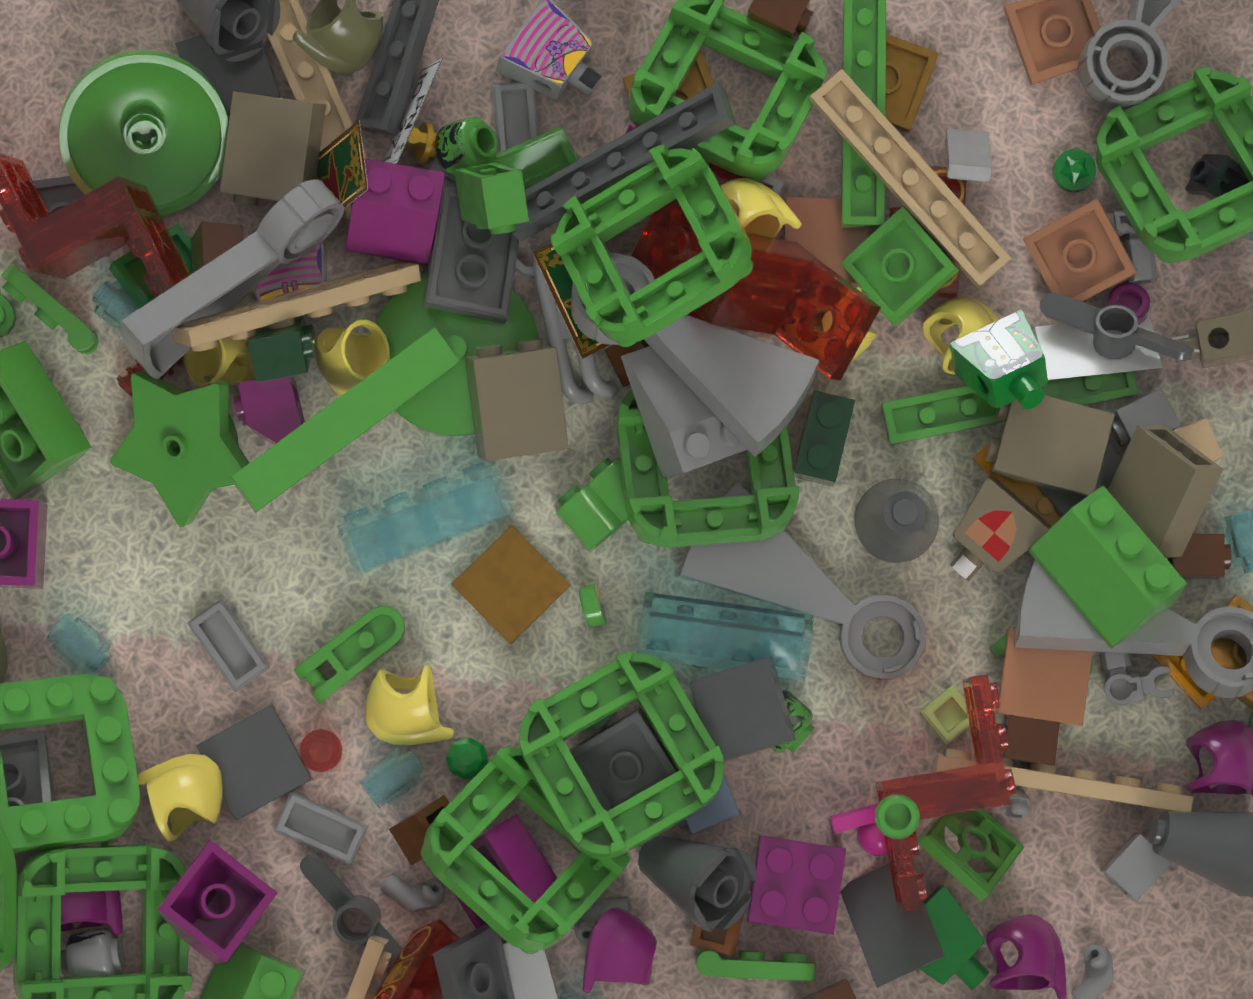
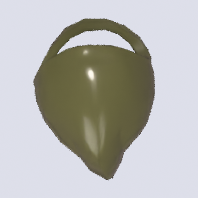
(341, 38)

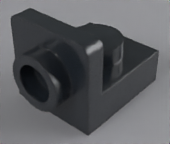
(1215, 176)

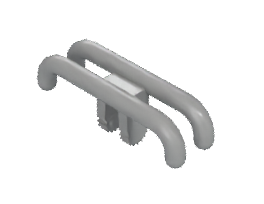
(557, 334)

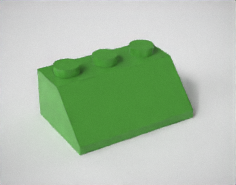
(35, 424)
(1108, 567)
(253, 975)

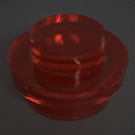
(321, 750)

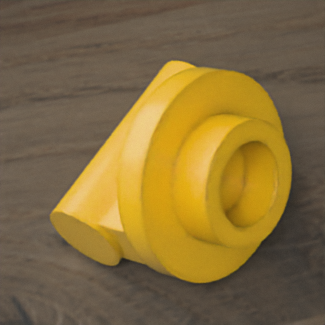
(422, 142)

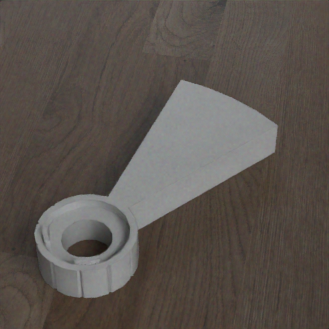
(1140, 36)
(283, 236)
(738, 377)
(787, 577)
(1052, 622)

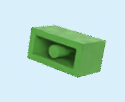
(492, 197)

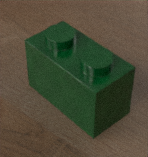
(282, 350)
(823, 438)

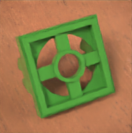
(988, 831)

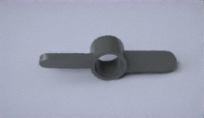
(1112, 317)
(341, 899)

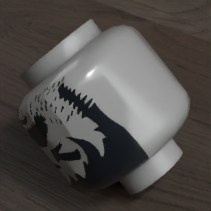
(93, 954)

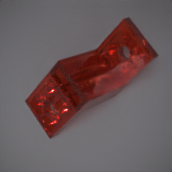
(88, 228)
(779, 297)
(953, 789)

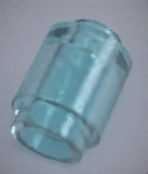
(113, 304)
(1240, 538)
(80, 644)
(392, 777)

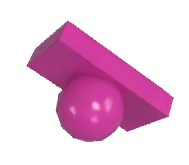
(868, 834)

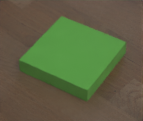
(900, 266)

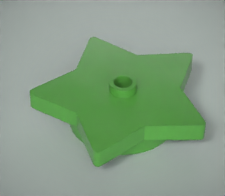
(181, 442)

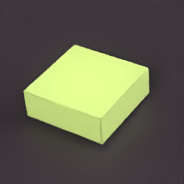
(947, 714)

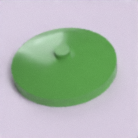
(146, 122)
(446, 402)

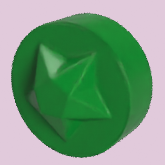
(1074, 170)

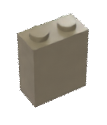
(270, 146)
(516, 400)
(1051, 445)
(1164, 486)

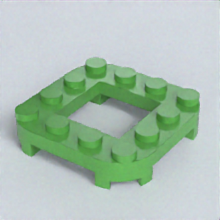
(789, 61)
(1136, 187)
(586, 226)
(708, 520)
(587, 702)
(111, 759)
(89, 869)
(484, 887)

